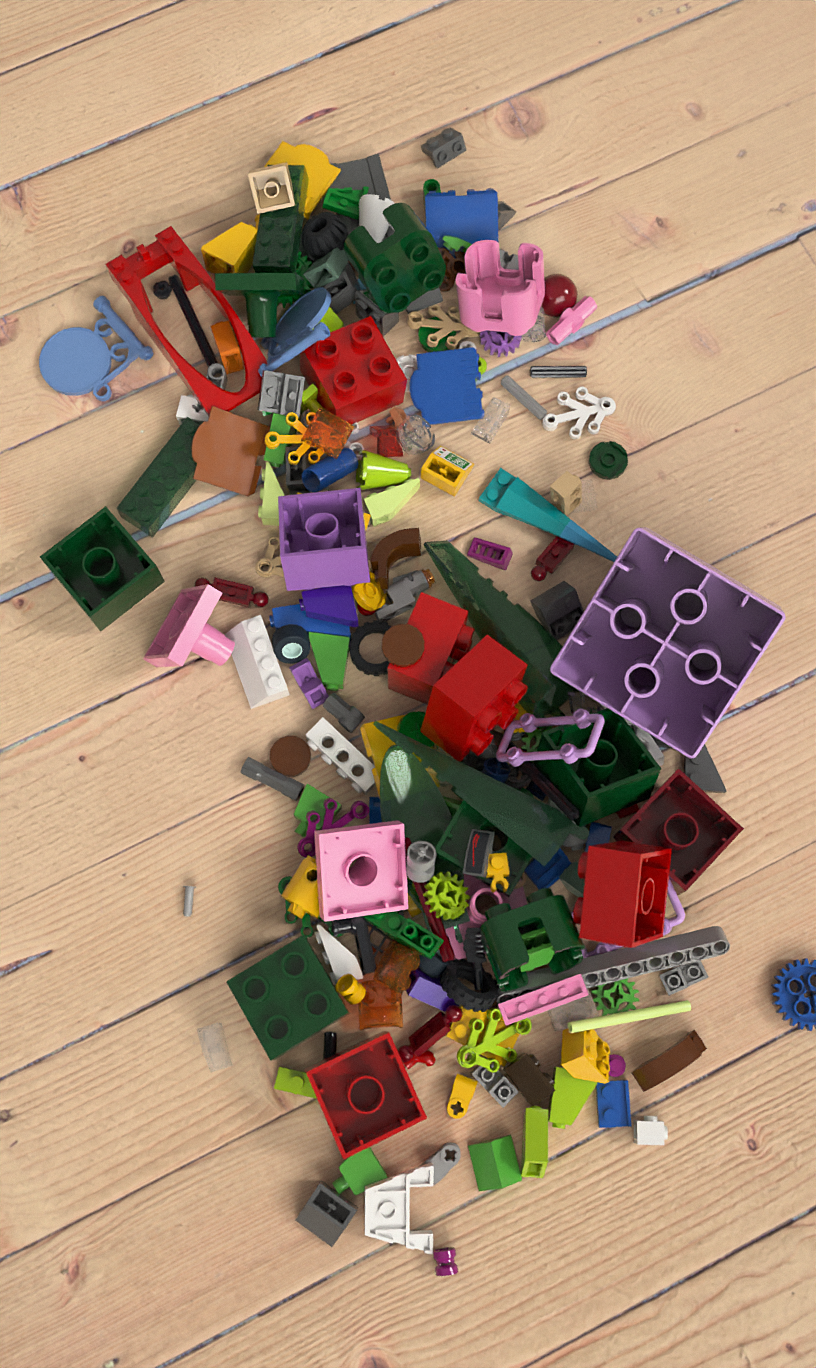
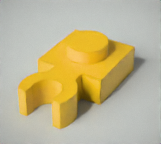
(497, 870)

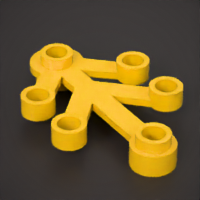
(294, 439)

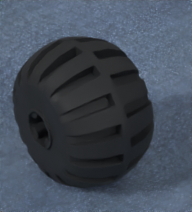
(324, 234)

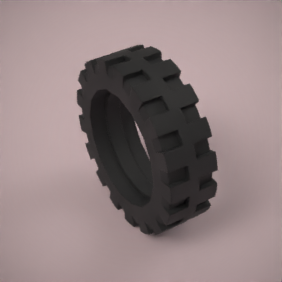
(356, 638)
(464, 995)

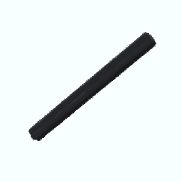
(192, 320)
(548, 788)

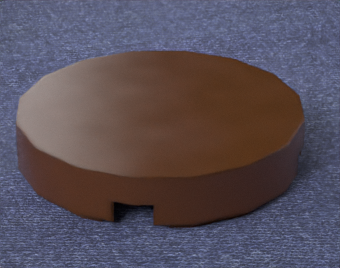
(403, 645)
(290, 756)

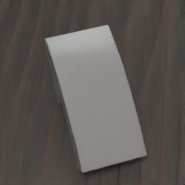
(683, 976)
(495, 1084)

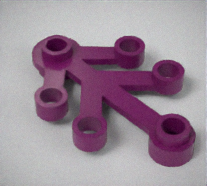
(327, 823)

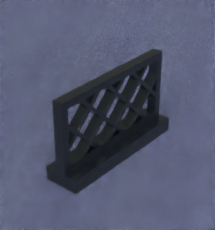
(364, 945)

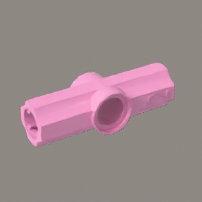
(571, 320)

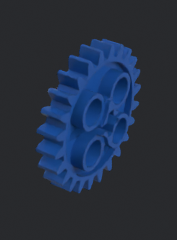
(788, 1000)

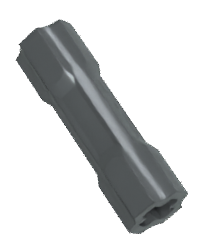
(271, 778)

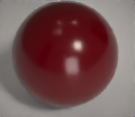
(559, 295)

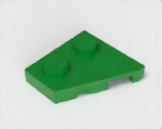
(344, 201)

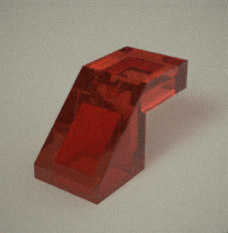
(386, 441)

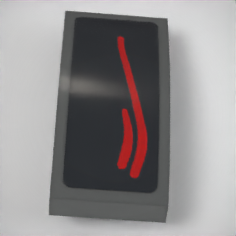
(478, 852)

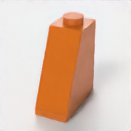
(227, 347)

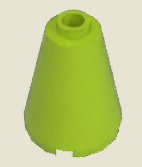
(380, 471)

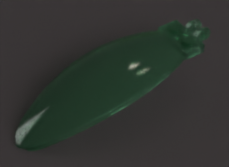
(415, 800)

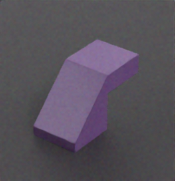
(309, 683)

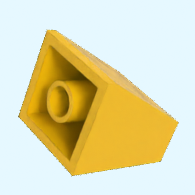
(231, 250)

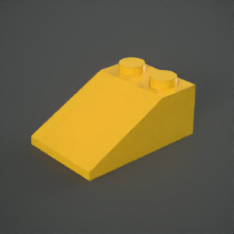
(460, 1032)

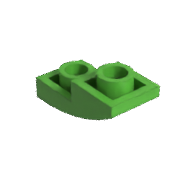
(453, 242)

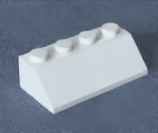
(257, 663)

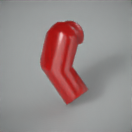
(426, 1058)

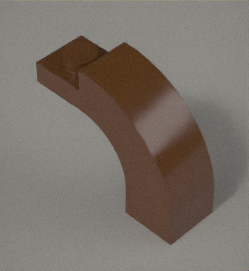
(392, 548)
(669, 1062)

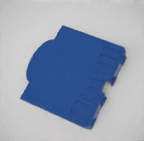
(464, 216)
(447, 386)

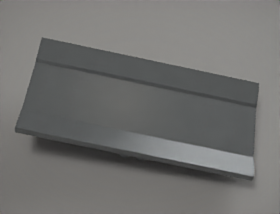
(358, 175)

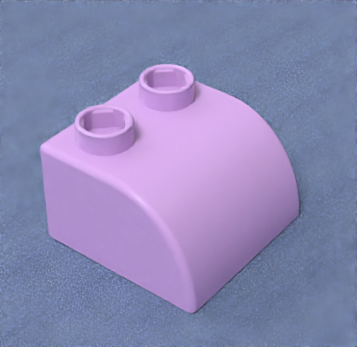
(682, 633)

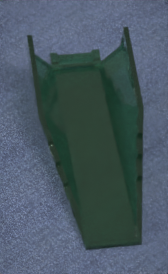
(507, 624)
(521, 817)

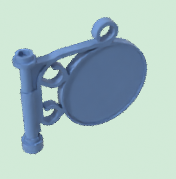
(296, 329)
(80, 360)

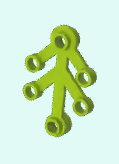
(490, 1042)

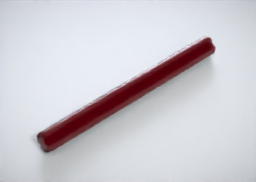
(435, 923)

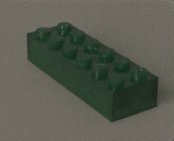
(281, 230)
(162, 483)

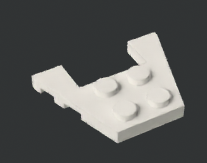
(388, 1209)

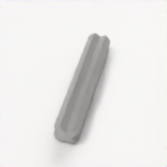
(523, 397)

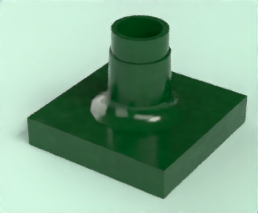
(261, 296)
(455, 840)

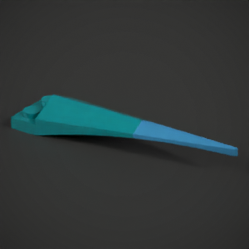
(519, 501)

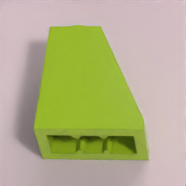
(568, 1098)
(534, 1142)

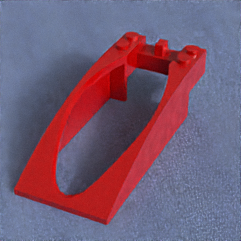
(171, 249)

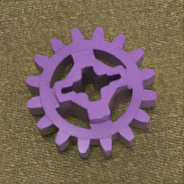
(496, 343)

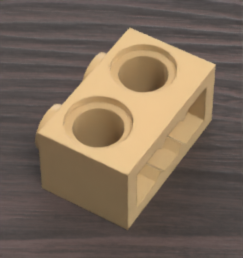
(566, 493)

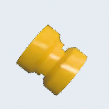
(350, 989)

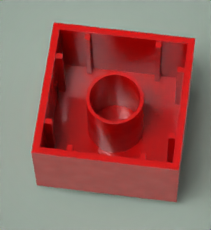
(354, 372)
(445, 640)
(474, 699)
(623, 893)
(365, 1094)

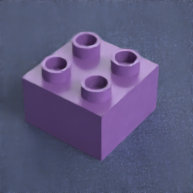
(323, 539)

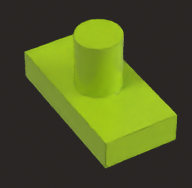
(309, 400)
(294, 1082)

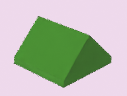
(495, 1163)

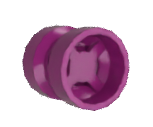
(445, 1261)

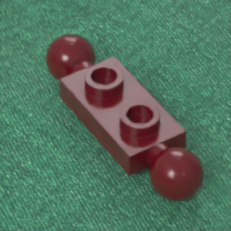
(551, 558)
(235, 592)
(430, 1033)

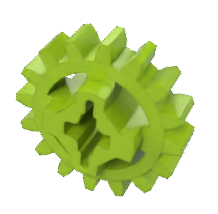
(450, 905)

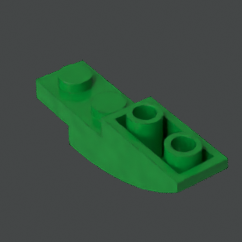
(406, 932)

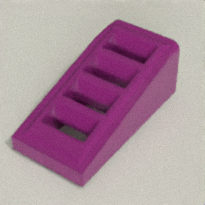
(495, 562)

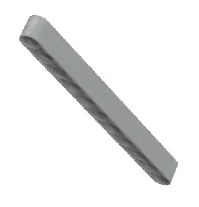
(633, 961)

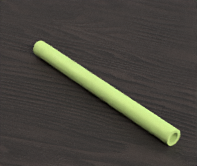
(629, 1016)

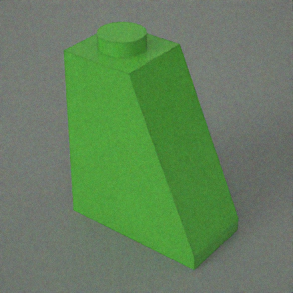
(278, 456)
(331, 658)

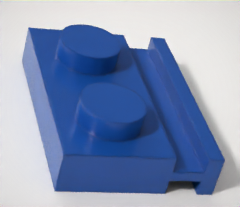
(546, 876)
(613, 1104)

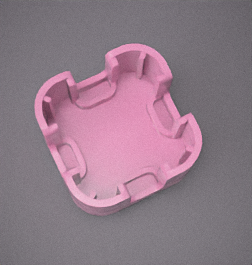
(497, 296)

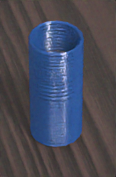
(329, 470)

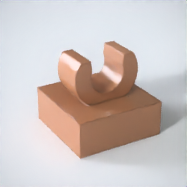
(397, 416)

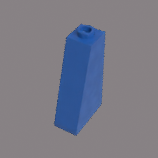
(293, 615)

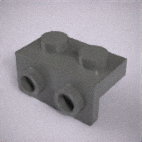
(444, 146)

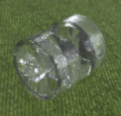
(538, 331)

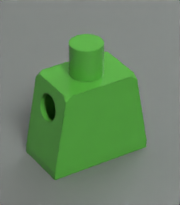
(312, 801)
(538, 949)
(359, 1172)

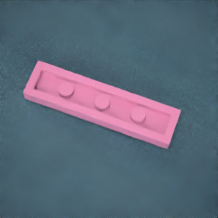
(543, 999)

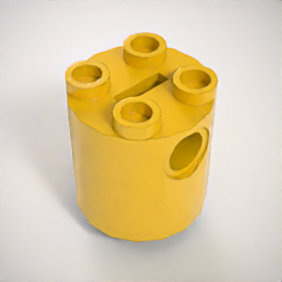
(303, 890)

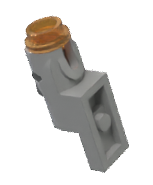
(402, 592)

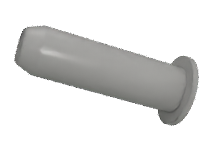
(188, 901)

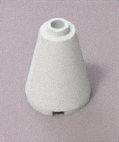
(372, 216)

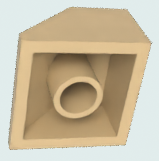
(271, 187)

